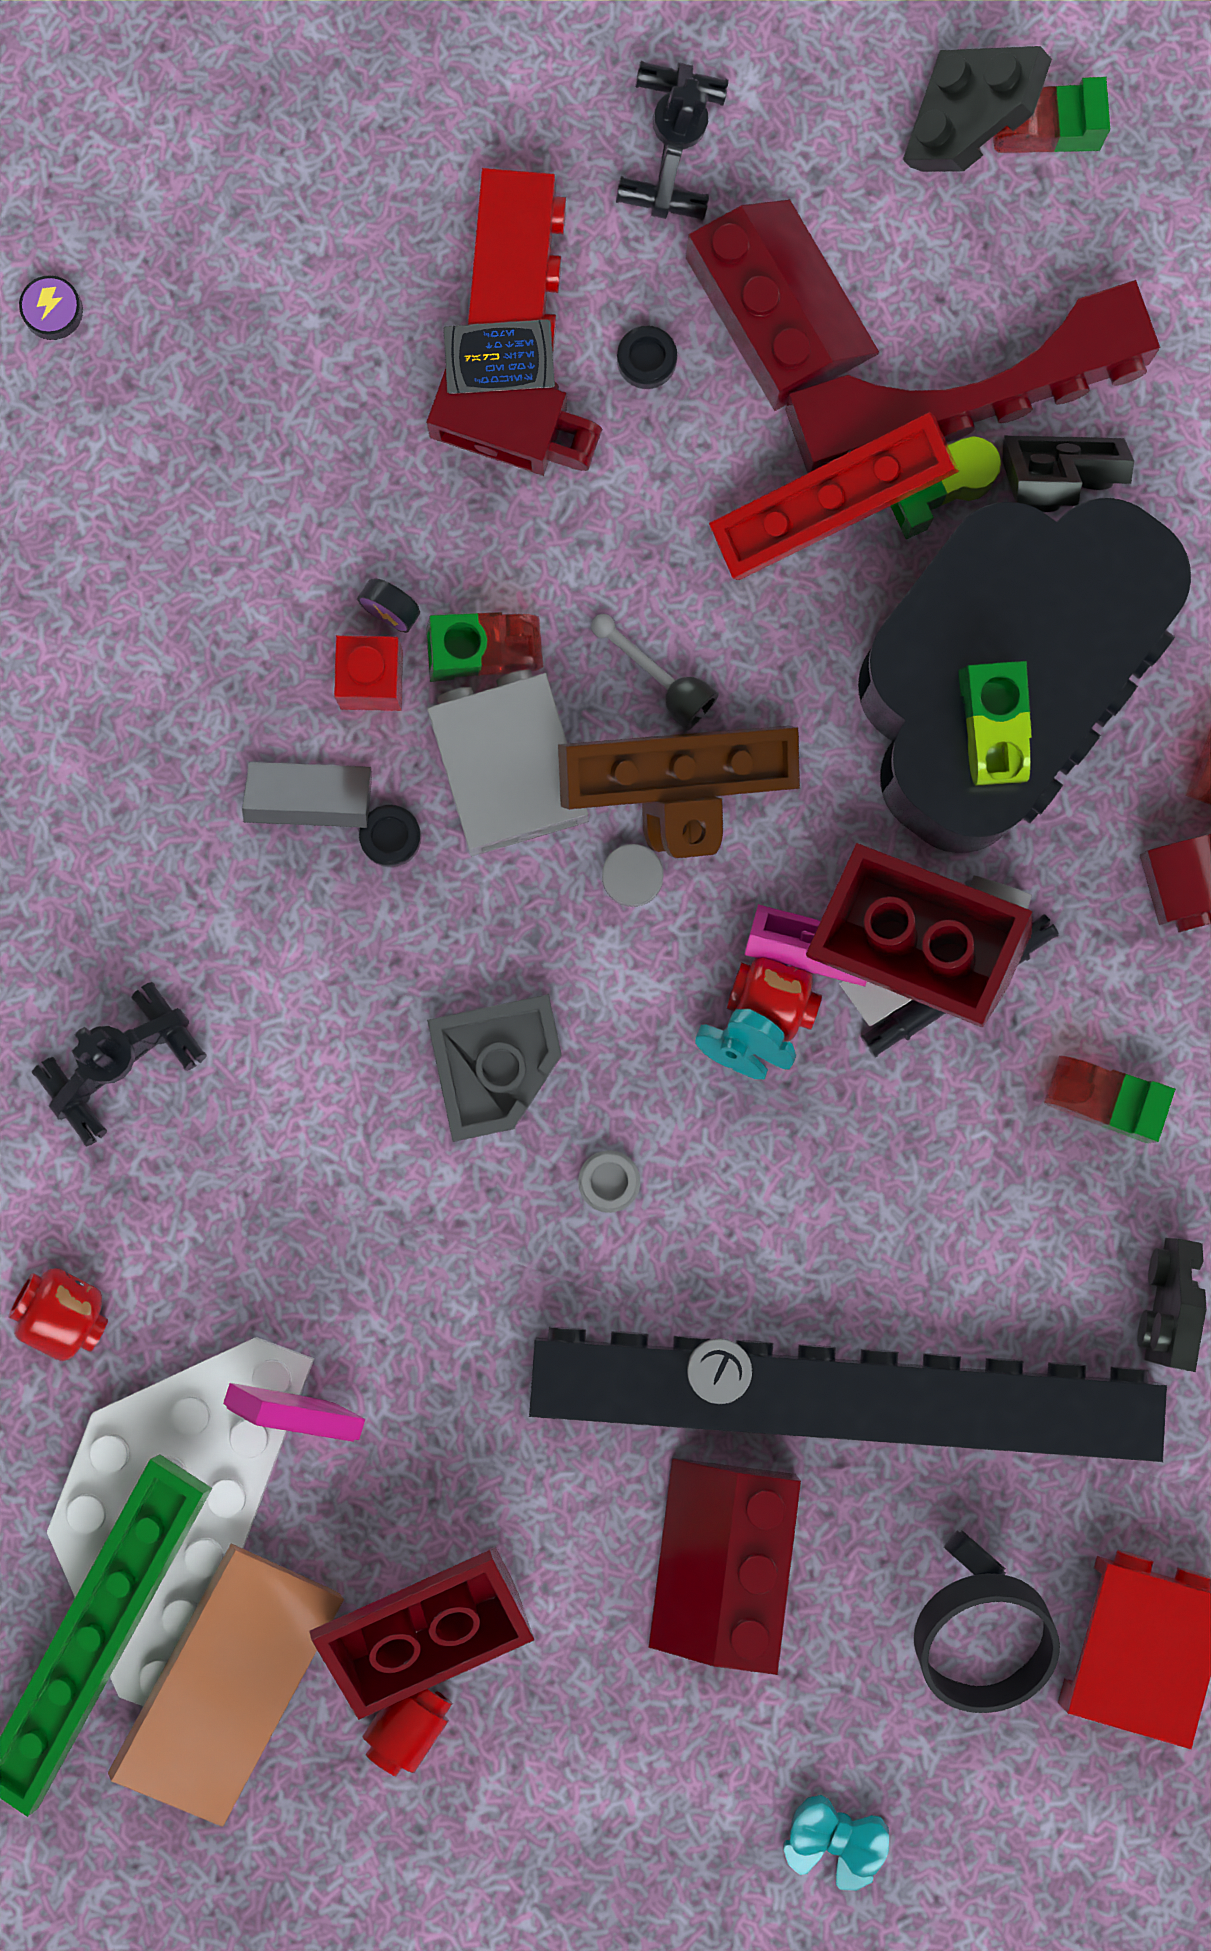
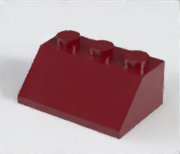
(778, 298)
(922, 935)
(725, 1565)
(424, 1633)

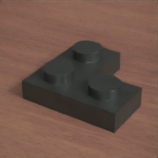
(1052, 470)

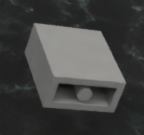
(504, 761)

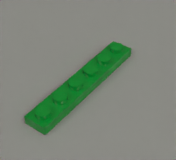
(97, 1630)

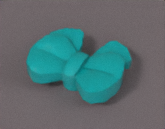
(746, 1035)
(859, 1844)

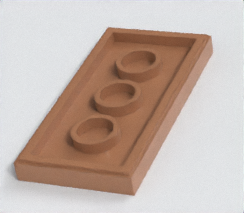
(225, 1686)

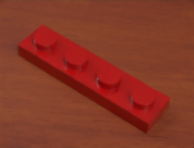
(834, 496)

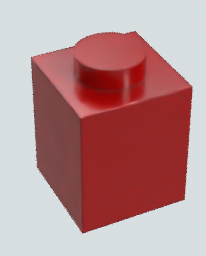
(368, 673)

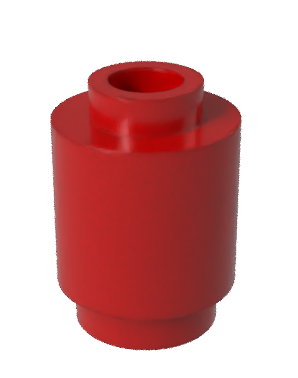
(406, 1731)

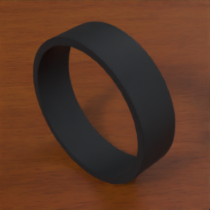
(969, 1593)

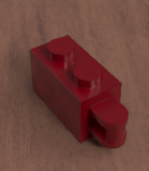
(514, 427)

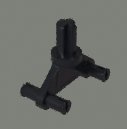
(678, 124)
(108, 1056)

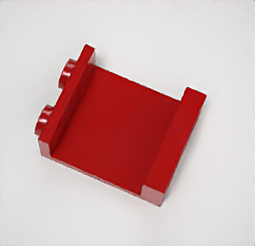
(1144, 1651)

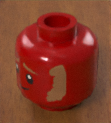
(777, 993)
(58, 1314)

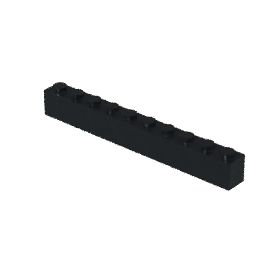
(856, 1398)

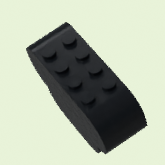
(1013, 585)

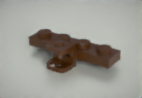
(679, 779)

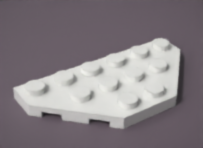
(194, 1430)

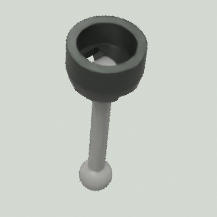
(683, 695)

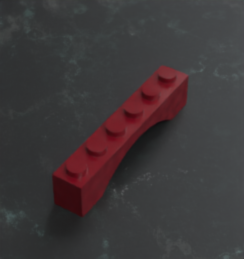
(1098, 340)

